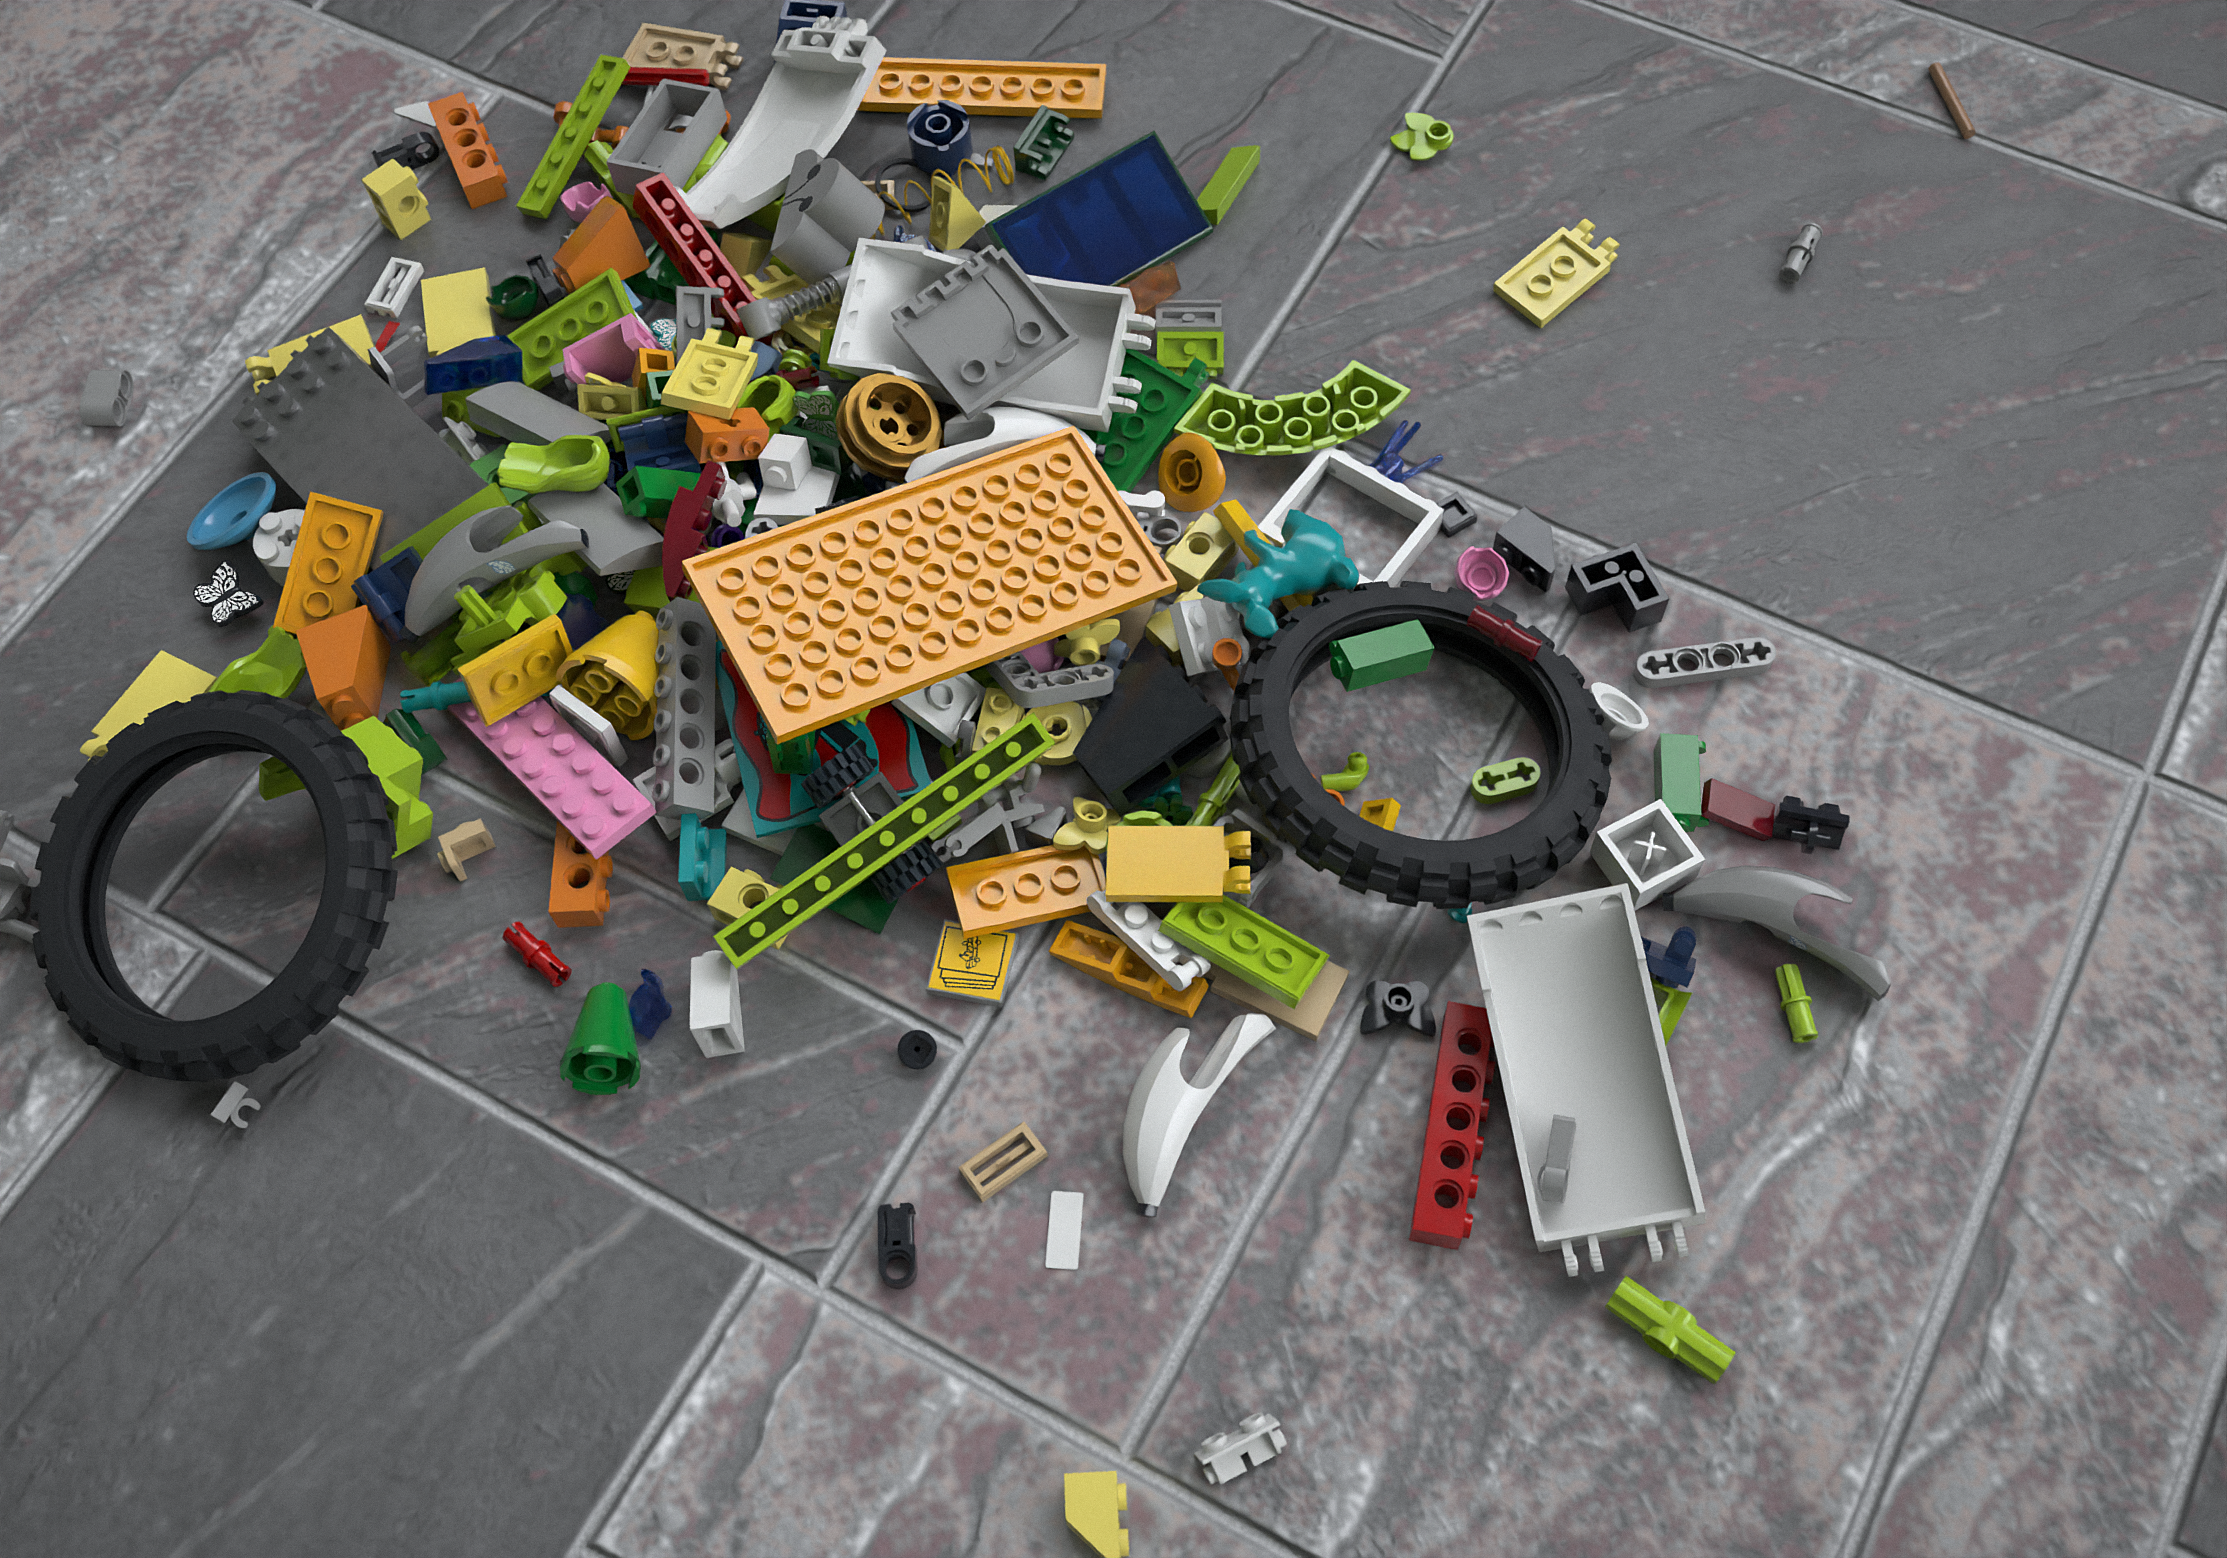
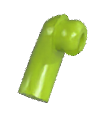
(1351, 775)

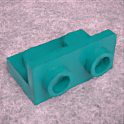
(701, 858)

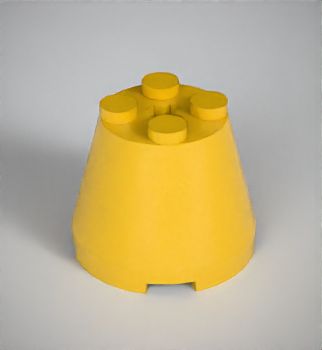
(618, 674)

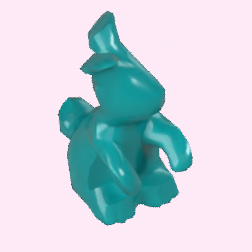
(1304, 565)

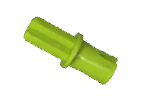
(1796, 1003)

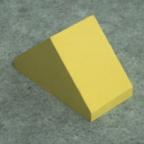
(744, 251)

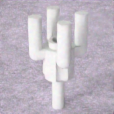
(730, 506)

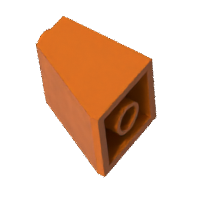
(600, 243)
(346, 664)

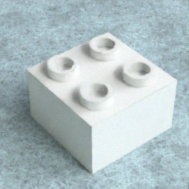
(1647, 853)

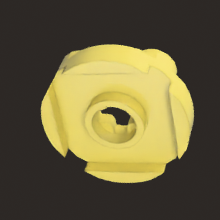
(1069, 716)

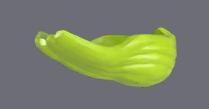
(566, 464)
(270, 669)

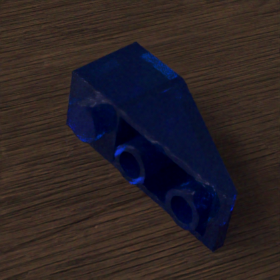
(474, 365)

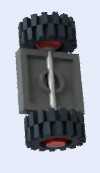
(862, 809)

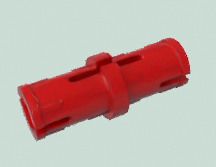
(537, 954)

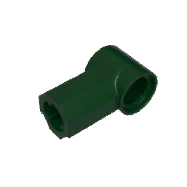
(411, 732)

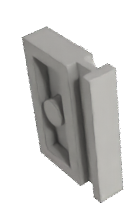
(1188, 316)

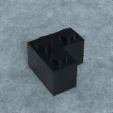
(1619, 580)

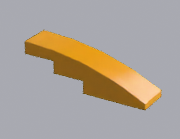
(1118, 965)

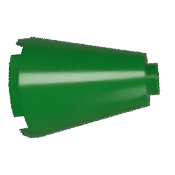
(602, 1044)

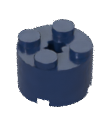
(939, 137)

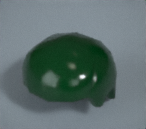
(514, 297)

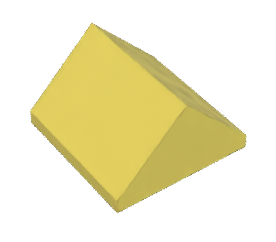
(951, 216)

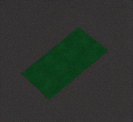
(860, 904)

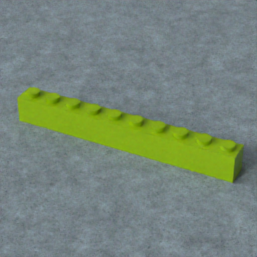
(884, 841)

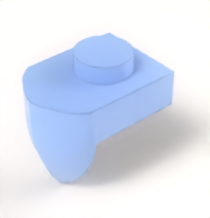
(767, 360)

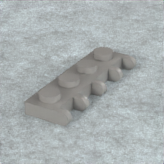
(694, 314)

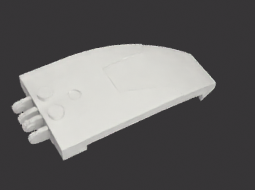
(801, 107)

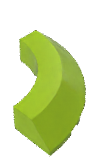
(1294, 422)

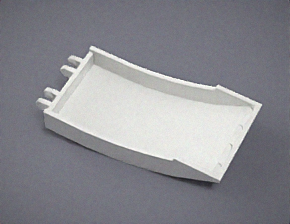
(1073, 387)
(1587, 1043)

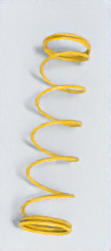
(995, 151)

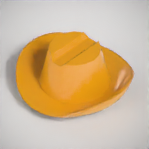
(1191, 473)

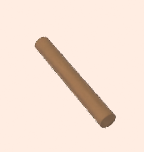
(1952, 100)

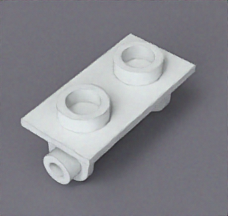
(461, 440)
(1253, 1437)

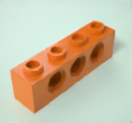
(468, 151)
(574, 905)

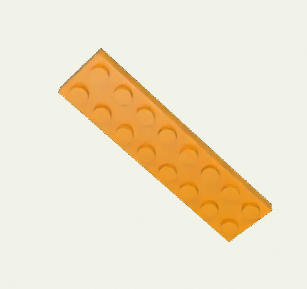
(988, 86)

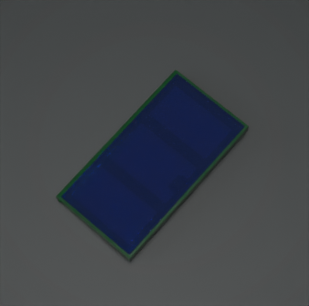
(1105, 219)

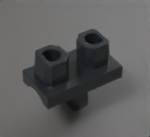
(1809, 825)

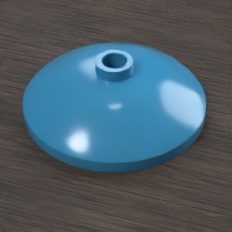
(233, 513)

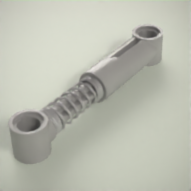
(768, 315)

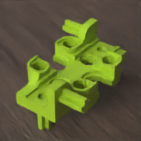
(519, 599)

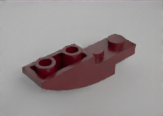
(688, 516)

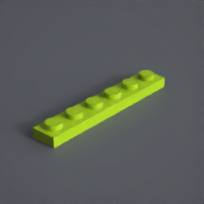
(573, 136)

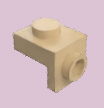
(463, 843)

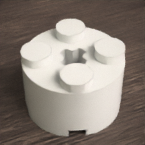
(276, 541)

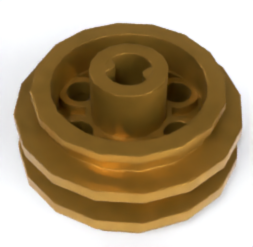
(880, 438)

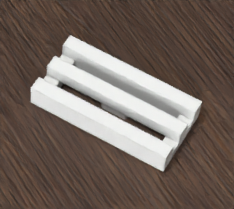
(399, 287)

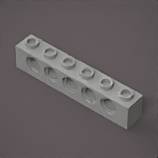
(685, 711)

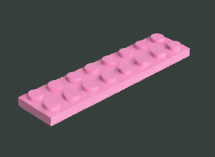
(562, 773)

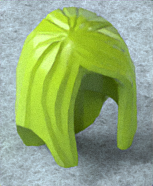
(772, 400)

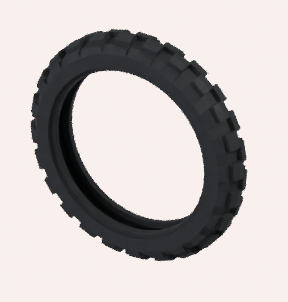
(84, 842)
(1388, 862)

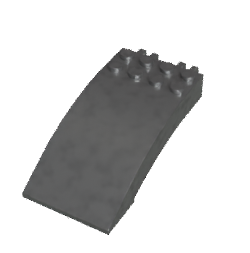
(351, 437)

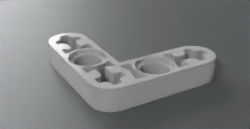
(1035, 689)

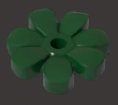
(1172, 810)

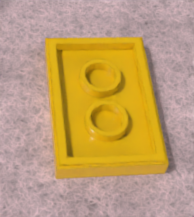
(516, 670)

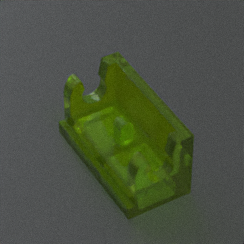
(435, 658)

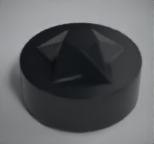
(917, 1049)

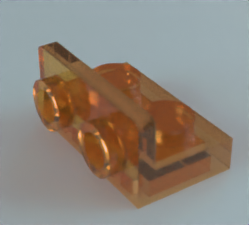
(1153, 286)

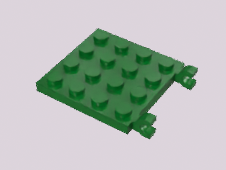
(1139, 437)

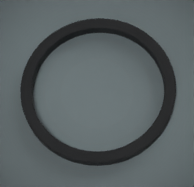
(899, 161)

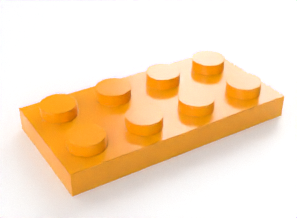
(328, 557)
(1023, 888)

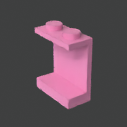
(608, 351)

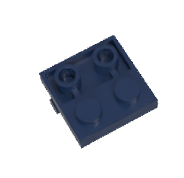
(659, 444)
(387, 591)
(1672, 963)

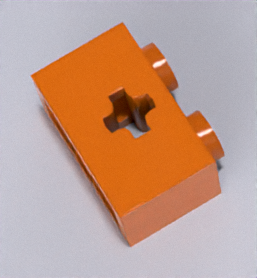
(725, 439)

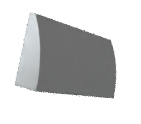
(529, 415)
(615, 539)

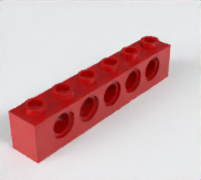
(692, 250)
(1431, 1222)

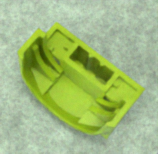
(390, 759)

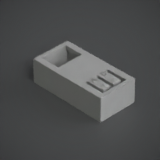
(651, 149)

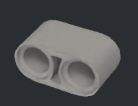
(106, 398)

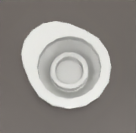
(1621, 714)

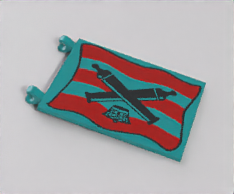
(778, 799)

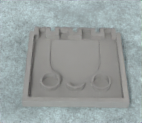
(983, 330)

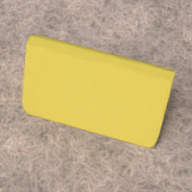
(607, 402)

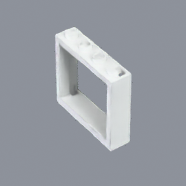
(1373, 484)

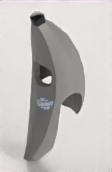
(474, 557)
(1769, 899)

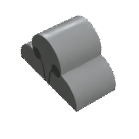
(823, 217)

